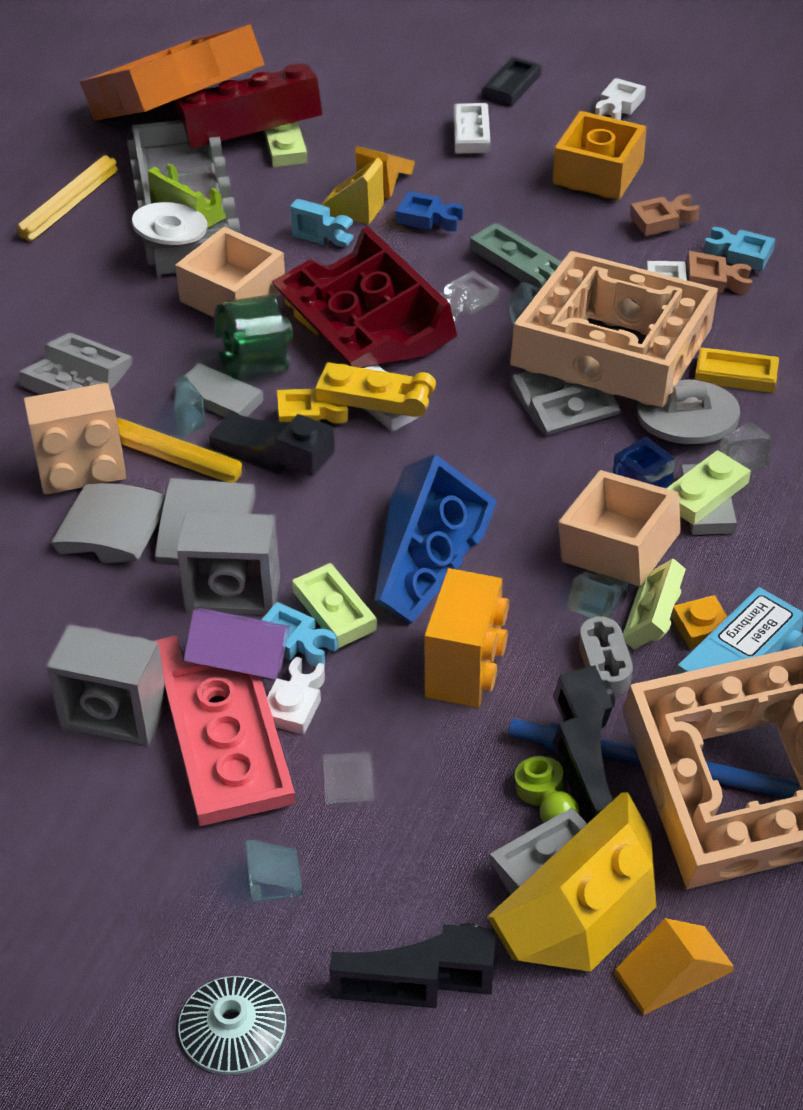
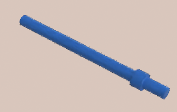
(627, 753)

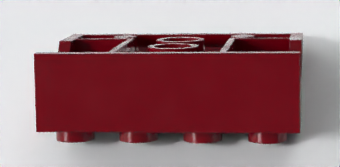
(248, 105)
(370, 304)

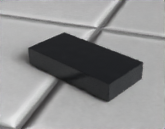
(511, 81)

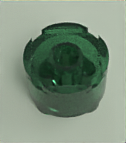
(252, 336)

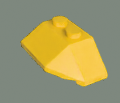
(584, 894)

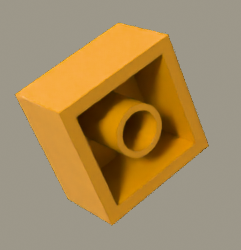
(599, 155)
(465, 638)

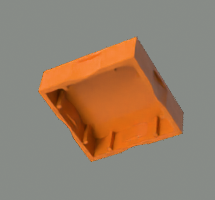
(172, 73)

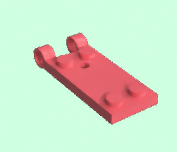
(227, 745)

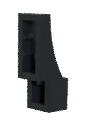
(275, 445)
(585, 709)
(414, 974)

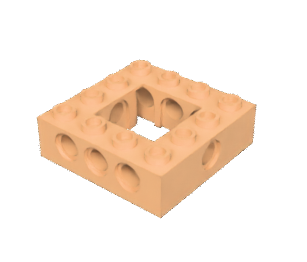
(561, 343)
(668, 728)

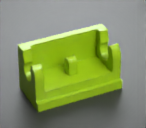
(170, 190)

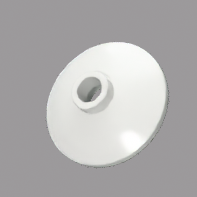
(169, 223)

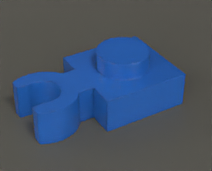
(425, 210)

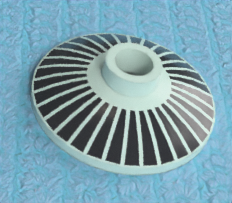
(236, 1043)

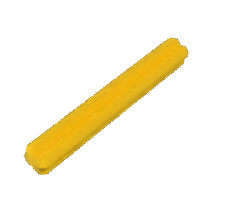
(66, 198)
(179, 452)

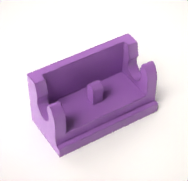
(236, 643)

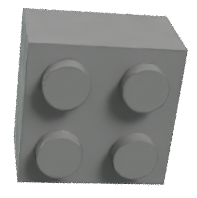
(229, 562)
(108, 684)

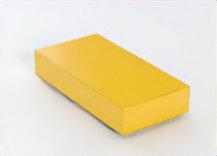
(737, 369)

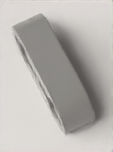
(614, 654)

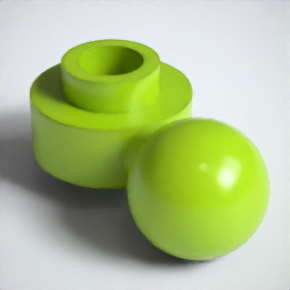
(541, 783)

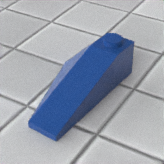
(428, 529)

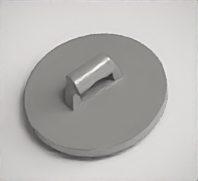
(692, 414)

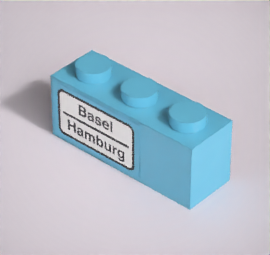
(753, 629)

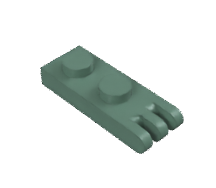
(514, 255)

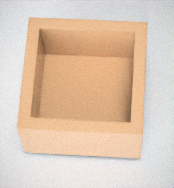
(227, 269)
(75, 438)
(619, 527)

